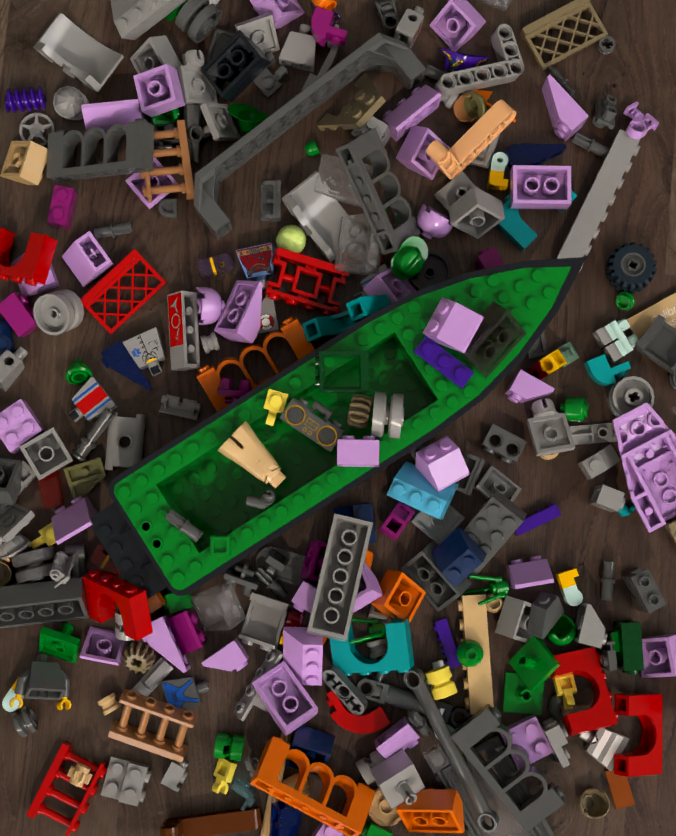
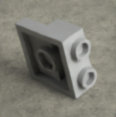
(556, 737)
(126, 781)

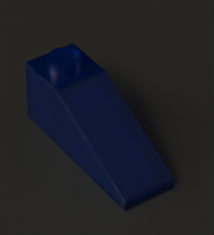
(533, 153)
(121, 361)
(284, 819)

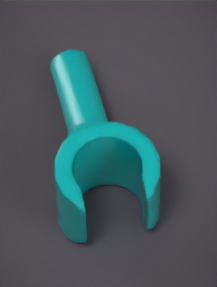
(625, 511)

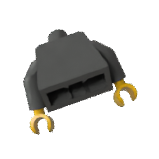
(43, 681)

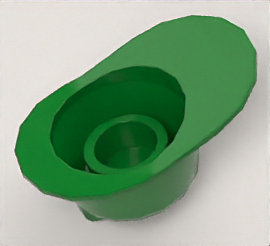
(247, 116)
(409, 258)

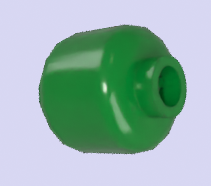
(575, 409)

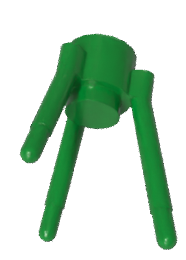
(498, 587)
(375, 631)

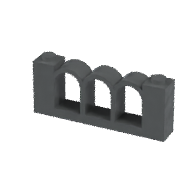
(138, 151)
(405, 225)
(535, 808)

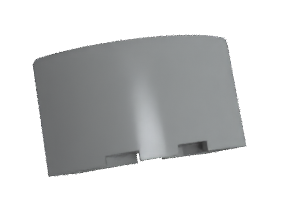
(77, 53)
(317, 215)

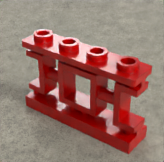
(310, 267)

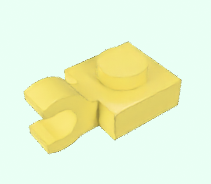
(275, 403)
(47, 536)
(566, 687)
(224, 772)

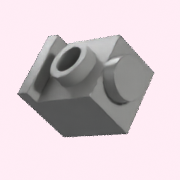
(175, 774)

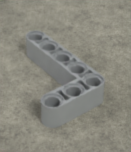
(486, 72)

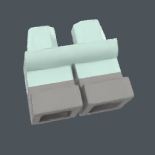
(613, 332)

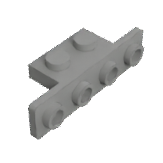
(251, 696)

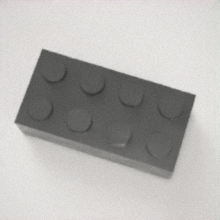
(493, 525)

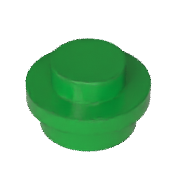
(625, 300)

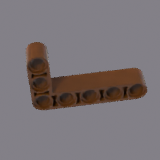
(213, 823)

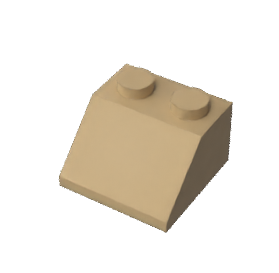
(25, 162)

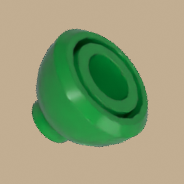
(78, 372)
(469, 653)

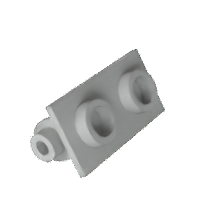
(188, 409)
(61, 568)

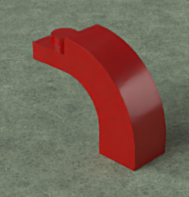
(365, 723)

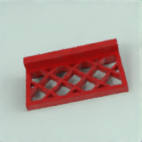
(110, 279)

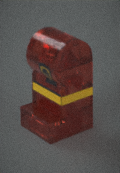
(103, 560)

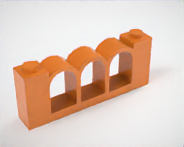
(210, 376)
(358, 795)

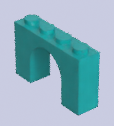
(515, 228)
(330, 326)
(398, 655)

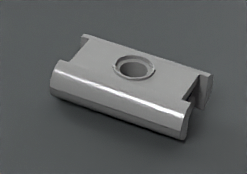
(124, 427)

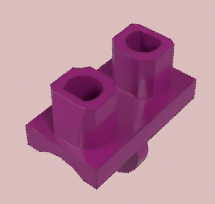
(227, 390)

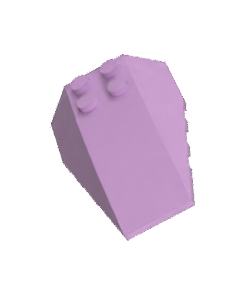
(648, 464)

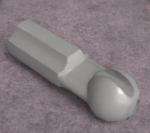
(153, 677)

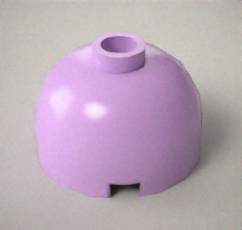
(433, 223)
(208, 305)

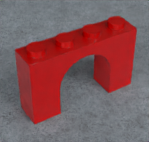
(34, 264)
(105, 590)
(601, 713)
(648, 755)

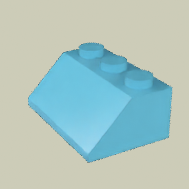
(416, 491)

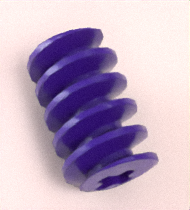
(25, 100)

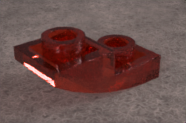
(51, 490)

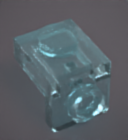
(243, 788)

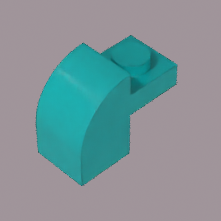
(602, 374)

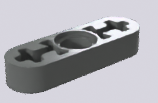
(345, 698)

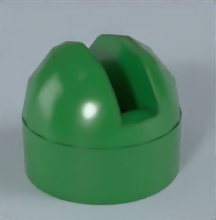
(312, 149)

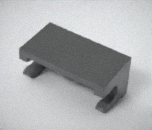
(271, 201)
(474, 466)

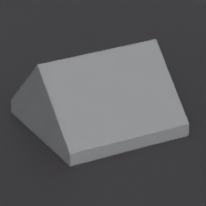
(493, 480)

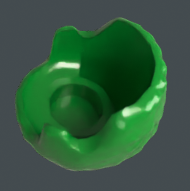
(563, 631)

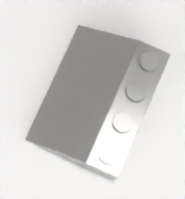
(138, 16)

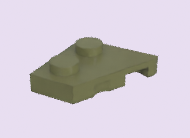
(84, 476)

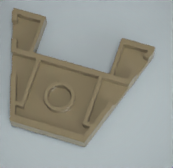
(359, 110)

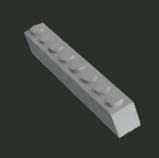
(599, 197)

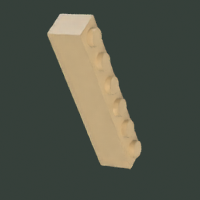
(475, 627)

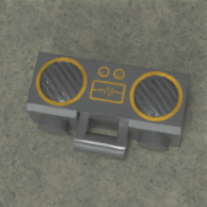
(318, 430)

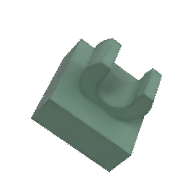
(568, 353)

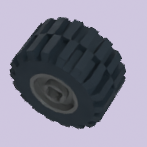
(623, 271)

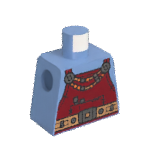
(257, 262)

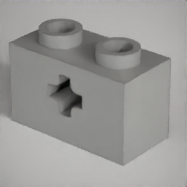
(607, 498)

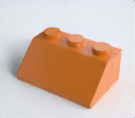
(433, 812)

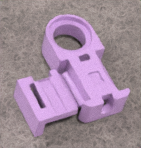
(639, 122)

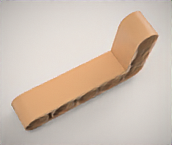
(473, 142)

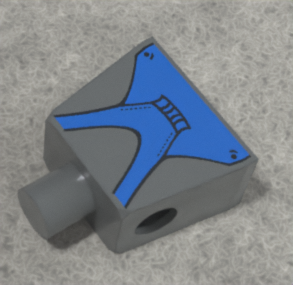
(184, 691)

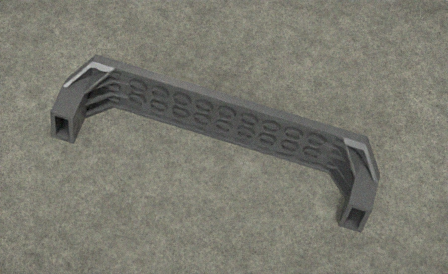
(377, 54)

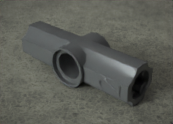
(192, 117)

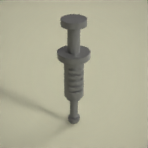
(563, 82)

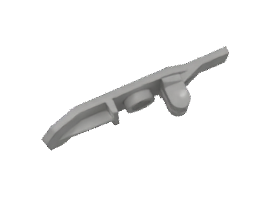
(590, 433)

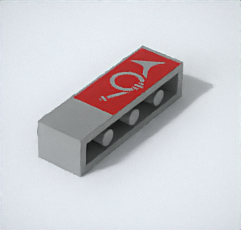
(183, 331)

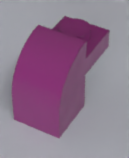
(324, 31)
(396, 521)

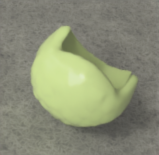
(291, 238)

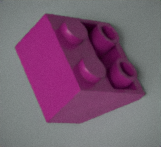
(187, 631)

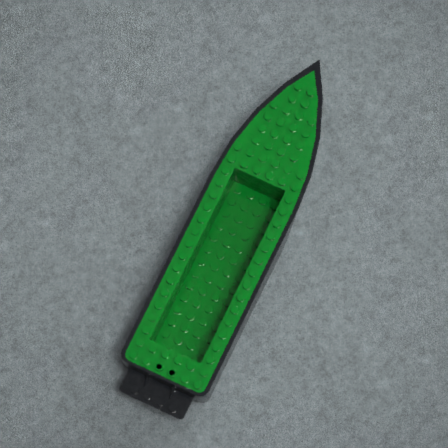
(214, 490)

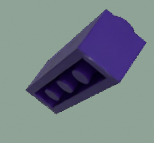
(539, 518)
(446, 639)

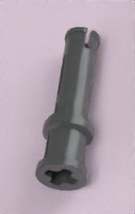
(88, 441)

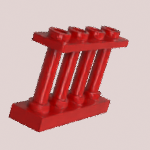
(48, 789)

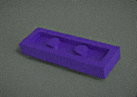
(443, 362)

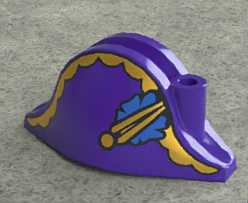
(459, 61)

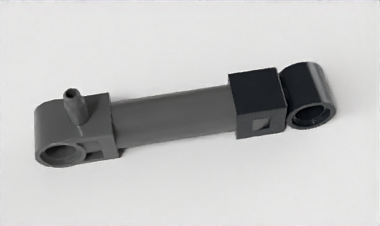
(385, 693)

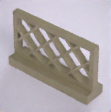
(553, 20)

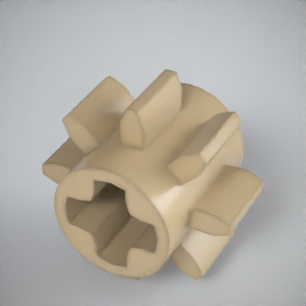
(79, 775)

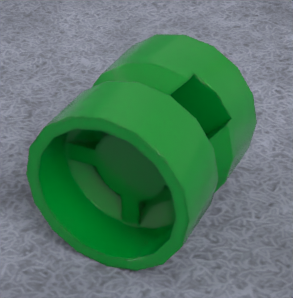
(236, 746)

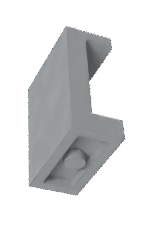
(264, 621)

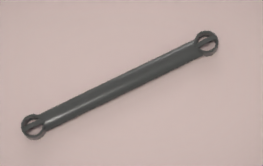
(452, 750)

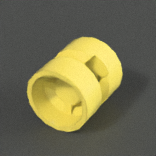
(441, 683)

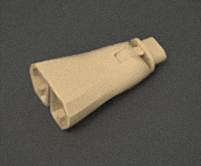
(250, 453)

